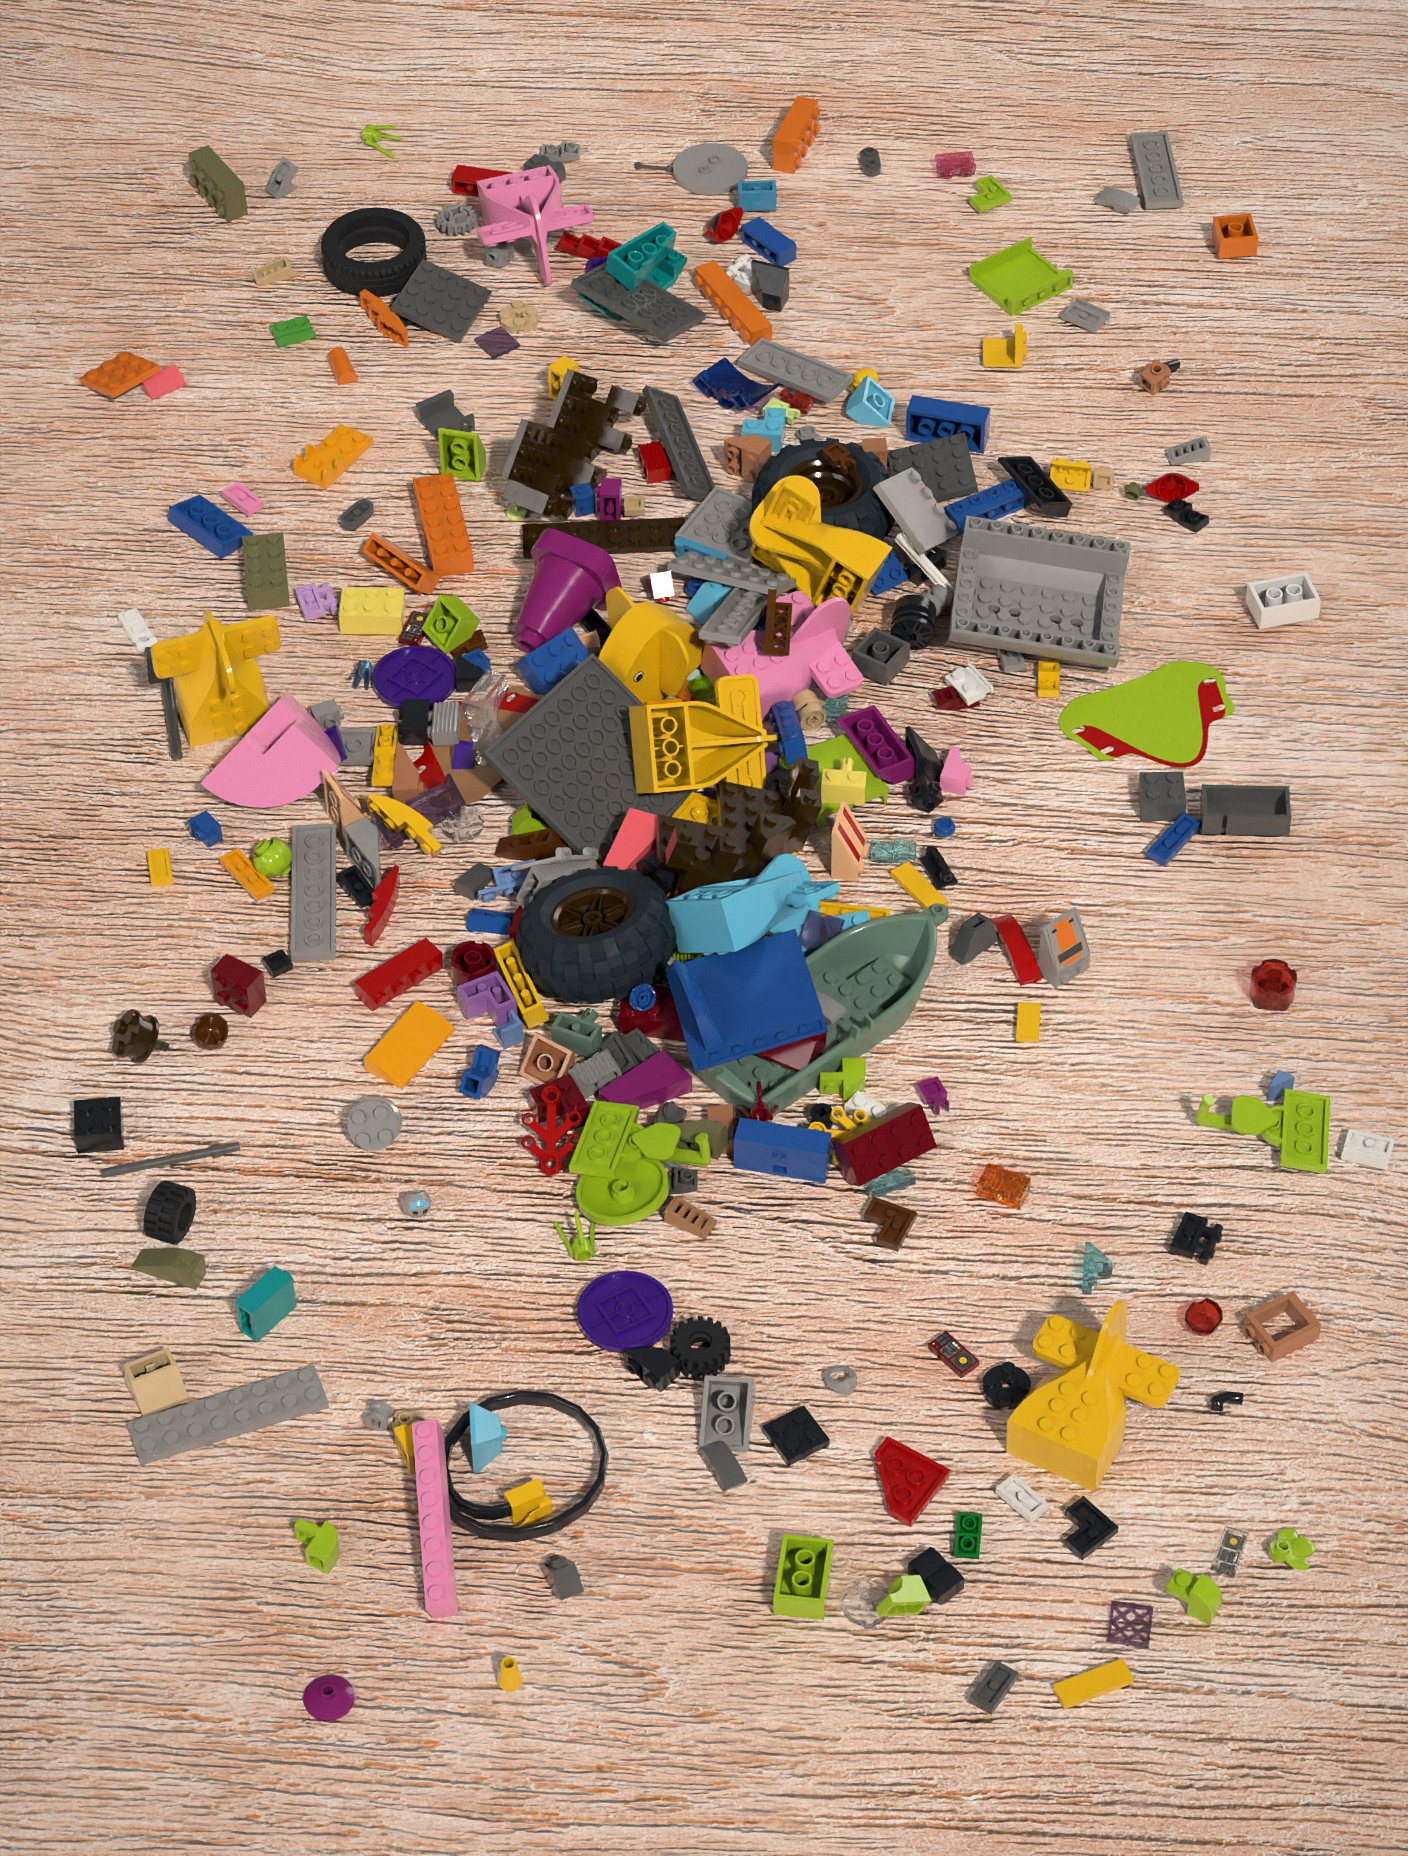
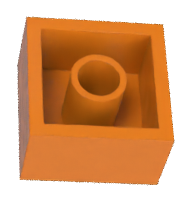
(1234, 236)

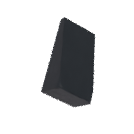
(355, 886)

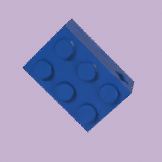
(552, 661)

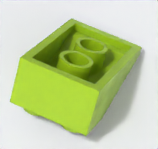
(461, 454)

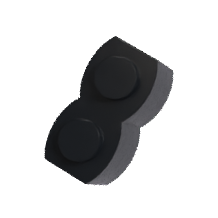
(938, 1576)

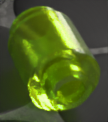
(701, 687)

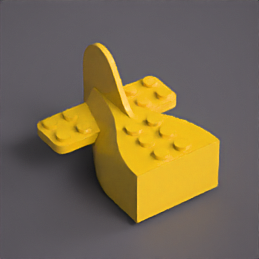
(820, 556)
(218, 676)
(700, 743)
(1078, 1415)

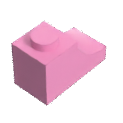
(955, 774)

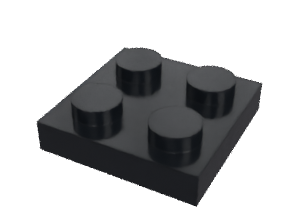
(795, 1435)

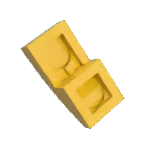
(1048, 679)

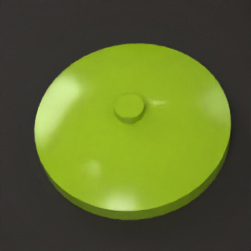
(629, 1198)

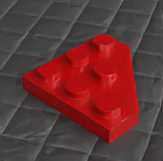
(907, 1479)

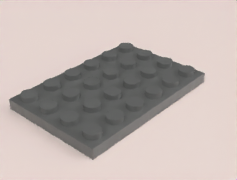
(646, 306)

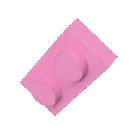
(242, 498)

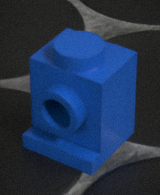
(205, 829)

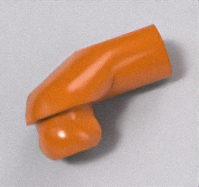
(685, 695)

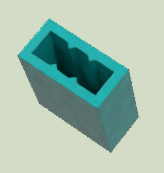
(265, 1303)

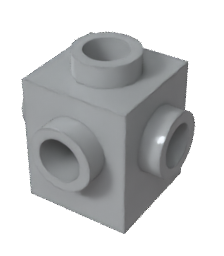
(499, 254)

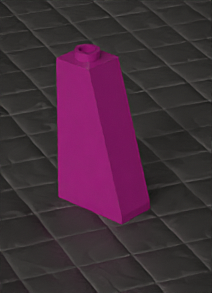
(649, 1083)

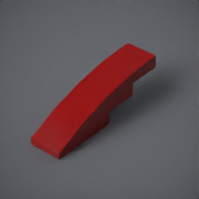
(586, 246)
(384, 901)

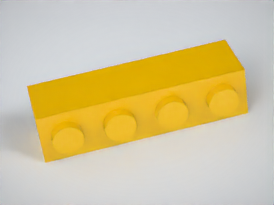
(521, 984)

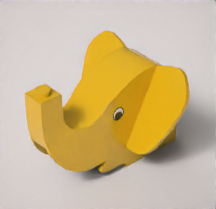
(649, 647)

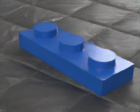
(1174, 839)

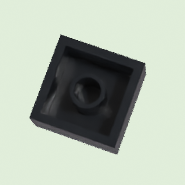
(98, 1125)

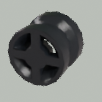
(824, 1111)

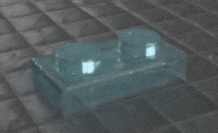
(836, 708)
(889, 1182)

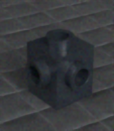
(925, 794)

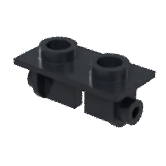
(937, 868)

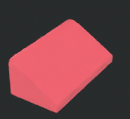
(163, 382)

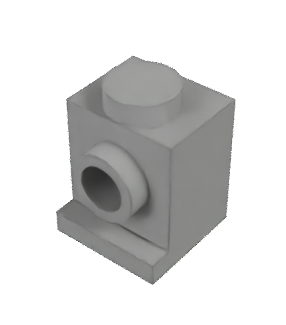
(327, 714)

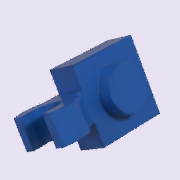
(479, 659)

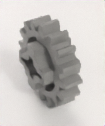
(456, 218)

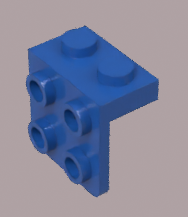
(889, 576)

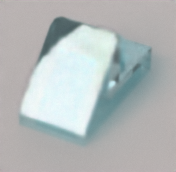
(1095, 1265)

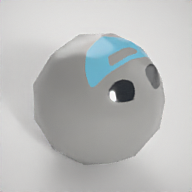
(416, 1203)

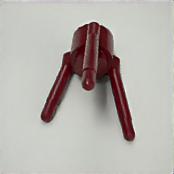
(759, 1109)

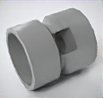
(940, 597)

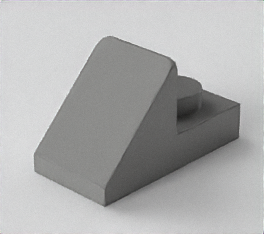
(280, 182)

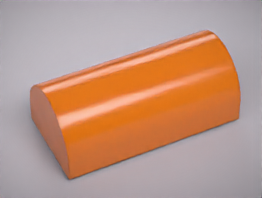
(341, 366)

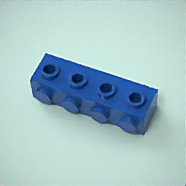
(988, 504)
(788, 731)

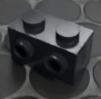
(414, 721)

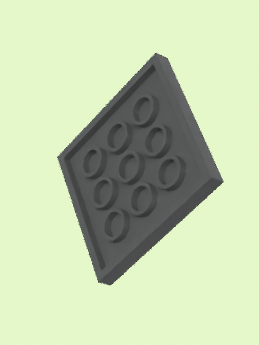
(441, 301)
(942, 464)

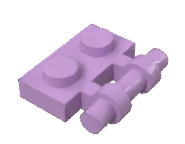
(310, 600)

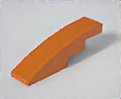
(387, 321)

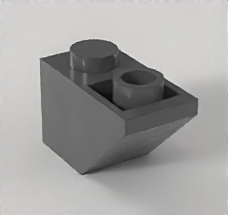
(973, 938)
(561, 1576)

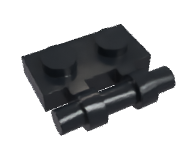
(1189, 1234)

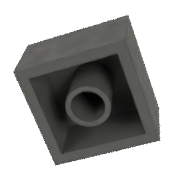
(881, 656)
(1161, 796)

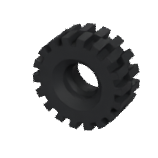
(701, 1361)

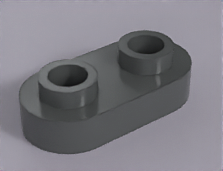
(870, 162)
(357, 514)

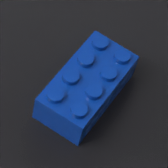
(937, 418)

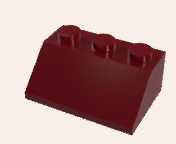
(798, 1053)

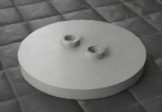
(710, 168)

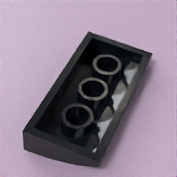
(1037, 485)

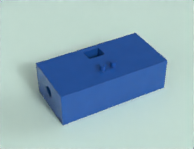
(782, 1150)

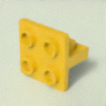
(1071, 475)

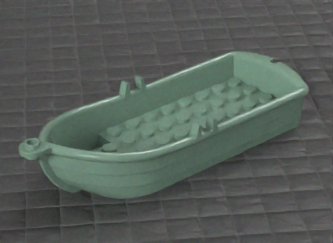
(870, 971)

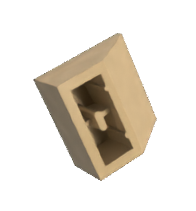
(155, 1382)

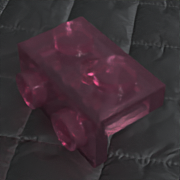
(955, 164)

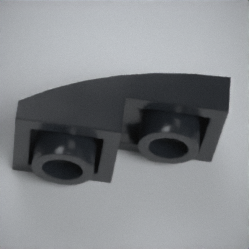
(1183, 514)

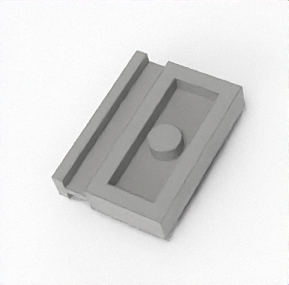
(1086, 315)

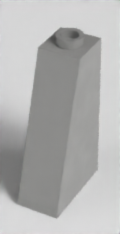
(542, 876)

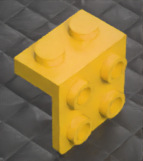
(1005, 352)

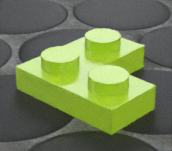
(991, 194)

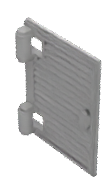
(563, 855)

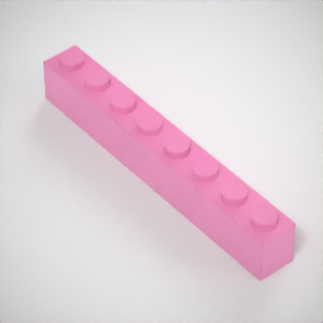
(434, 1519)

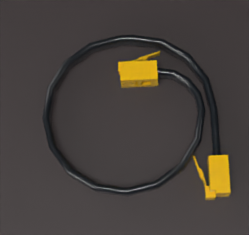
(523, 1502)

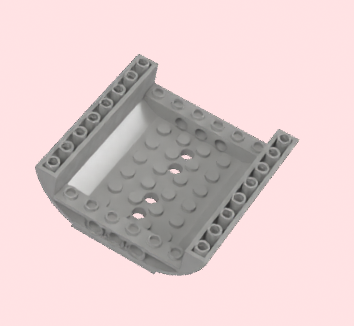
(1041, 580)

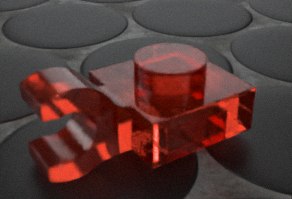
(798, 401)

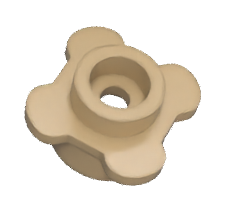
(401, 1416)

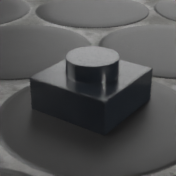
(277, 963)

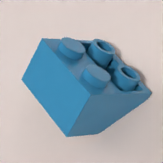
(757, 195)

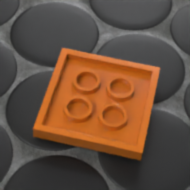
(119, 374)

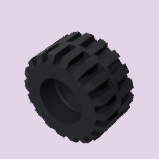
(169, 1212)

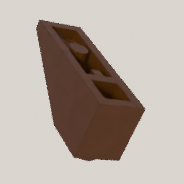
(530, 845)

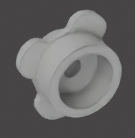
(808, 432)

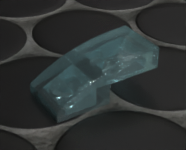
(898, 852)

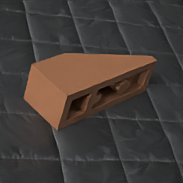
(406, 777)

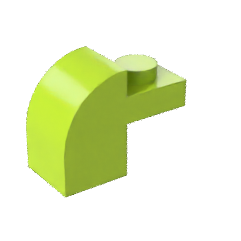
(845, 1082)
(322, 1544)
(1200, 1593)

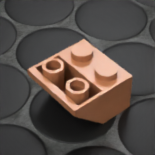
(746, 455)

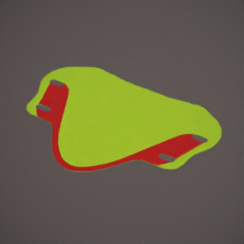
(1152, 716)

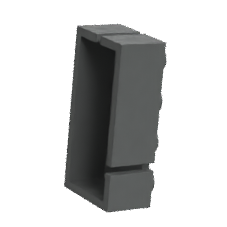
(1245, 810)

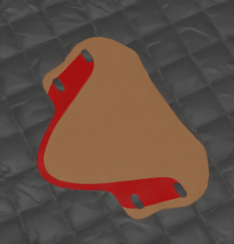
(474, 782)

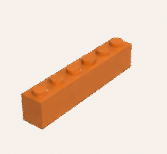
(732, 303)

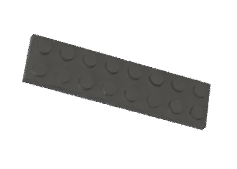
(679, 443)

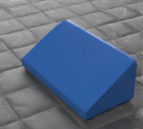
(489, 921)

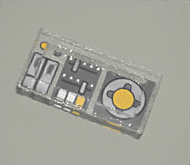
(1229, 1551)

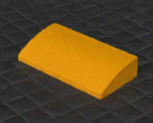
(408, 1045)

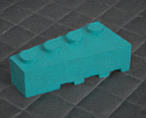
(641, 255)

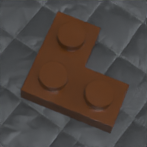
(894, 1219)

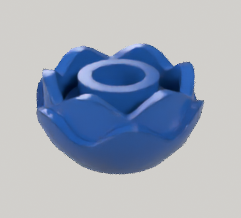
(646, 1001)

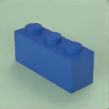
(768, 242)

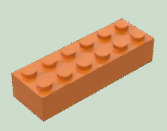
(443, 525)

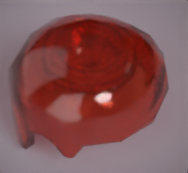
(1203, 1317)

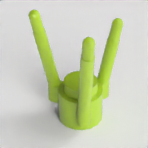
(372, 134)
(582, 1248)

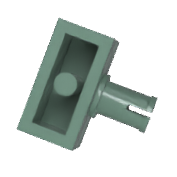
(578, 1033)

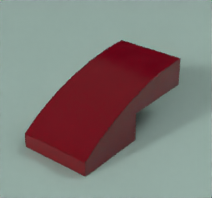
(949, 700)

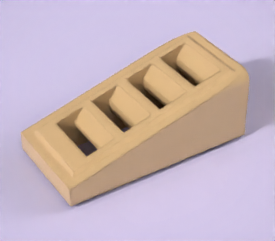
(278, 269)

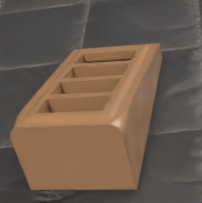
(685, 1208)

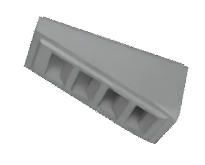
(1195, 450)

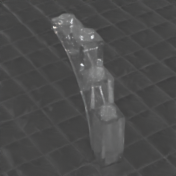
(482, 709)

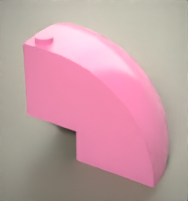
(275, 759)

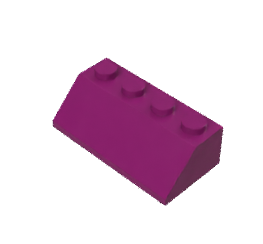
(878, 745)

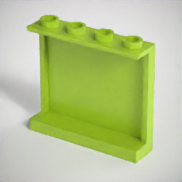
(1019, 278)
(829, 756)

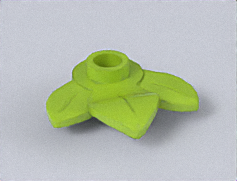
(1291, 1549)

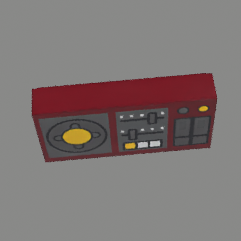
(412, 633)
(953, 1354)

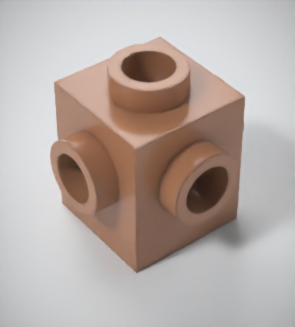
(1155, 376)

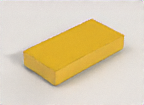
(159, 867)
(1028, 1022)

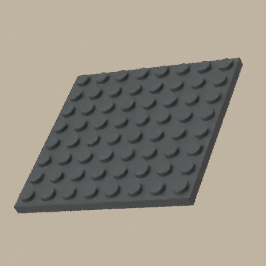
(577, 761)

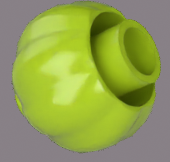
(272, 857)

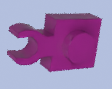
(933, 1092)

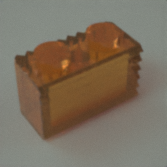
(1003, 1186)

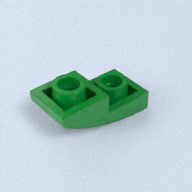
(968, 1535)

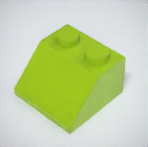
(450, 623)

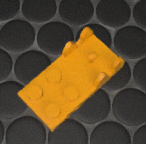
(331, 456)

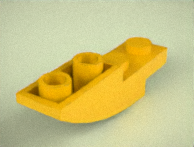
(385, 754)
(400, 816)

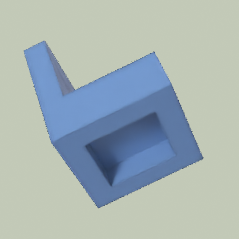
(511, 1032)

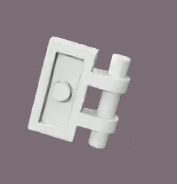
(744, 278)

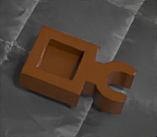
(837, 455)
(475, 642)

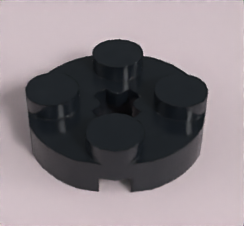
(1005, 1374)

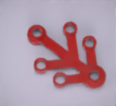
(551, 1134)

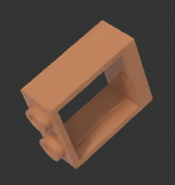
(1307, 1323)

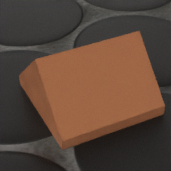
(546, 1060)

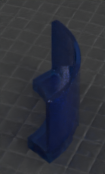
(730, 386)

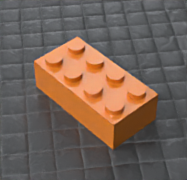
(796, 135)

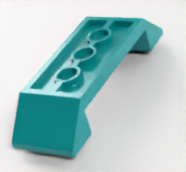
(663, 276)

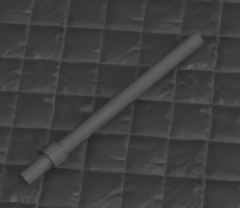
(215, 1150)

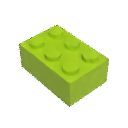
(803, 1577)

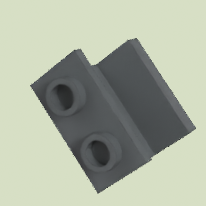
(442, 413)

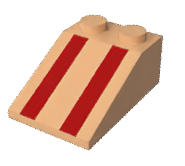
(340, 804)
(848, 846)

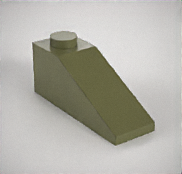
(716, 1131)
(172, 1265)

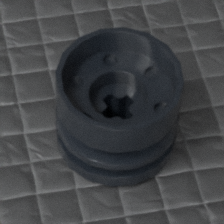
(914, 620)

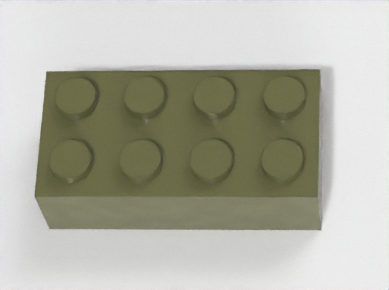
(217, 183)
(265, 571)

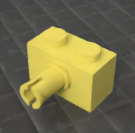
(844, 784)

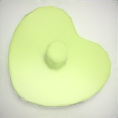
(516, 512)

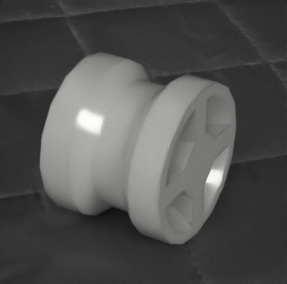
(378, 1416)

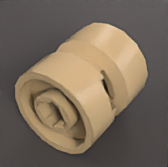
(809, 710)

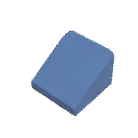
(1279, 1083)

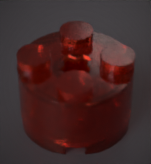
(1272, 985)

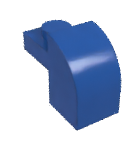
(483, 1074)

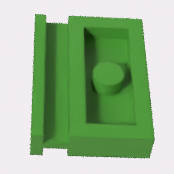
(292, 331)

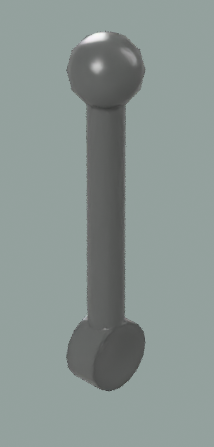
(638, 166)

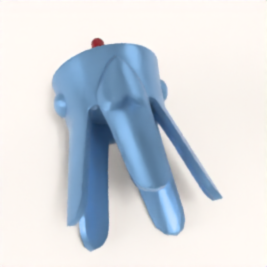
(363, 669)

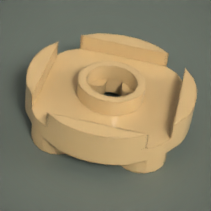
(518, 317)

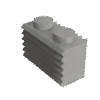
(445, 723)
(595, 1073)

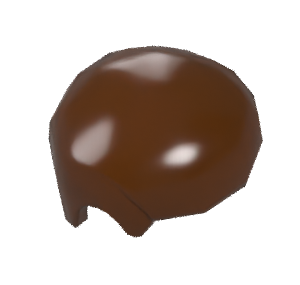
(210, 1032)

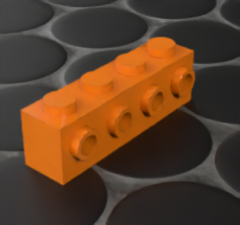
(400, 564)

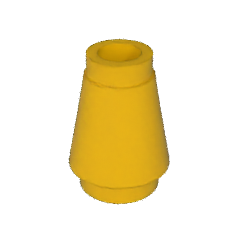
(509, 1675)

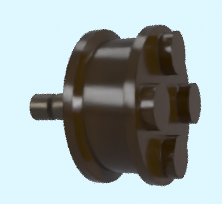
(136, 1036)

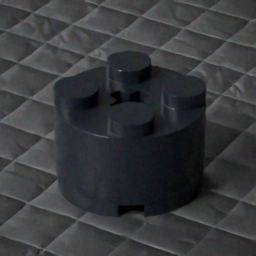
(665, 879)

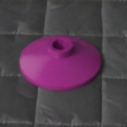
(330, 1706)

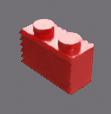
(654, 462)

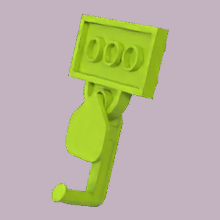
(1296, 1127)
(615, 1138)

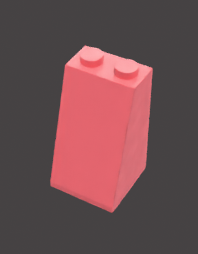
(633, 840)

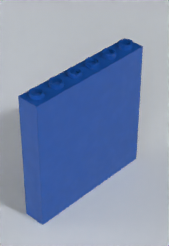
(755, 997)

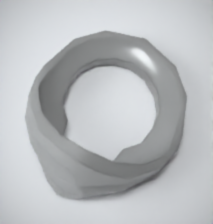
(845, 1386)

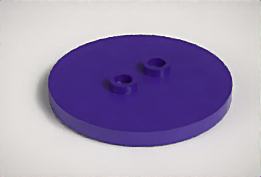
(414, 674)
(625, 1311)

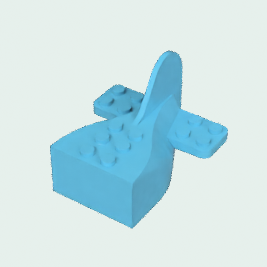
(742, 911)

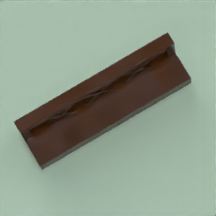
(773, 627)

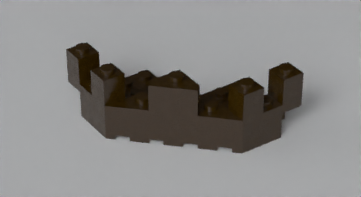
(560, 455)
(748, 832)

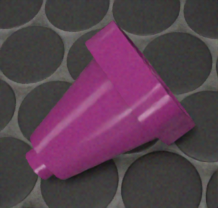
(564, 588)

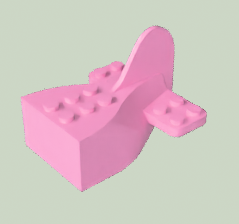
(527, 207)
(813, 655)

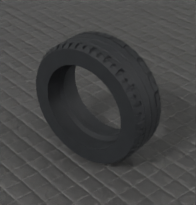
(366, 227)

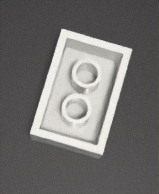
(1283, 600)

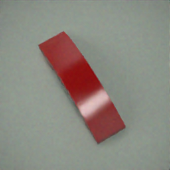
(1018, 949)

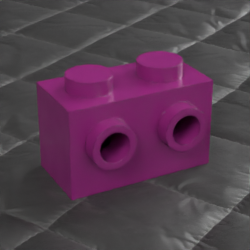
(610, 499)

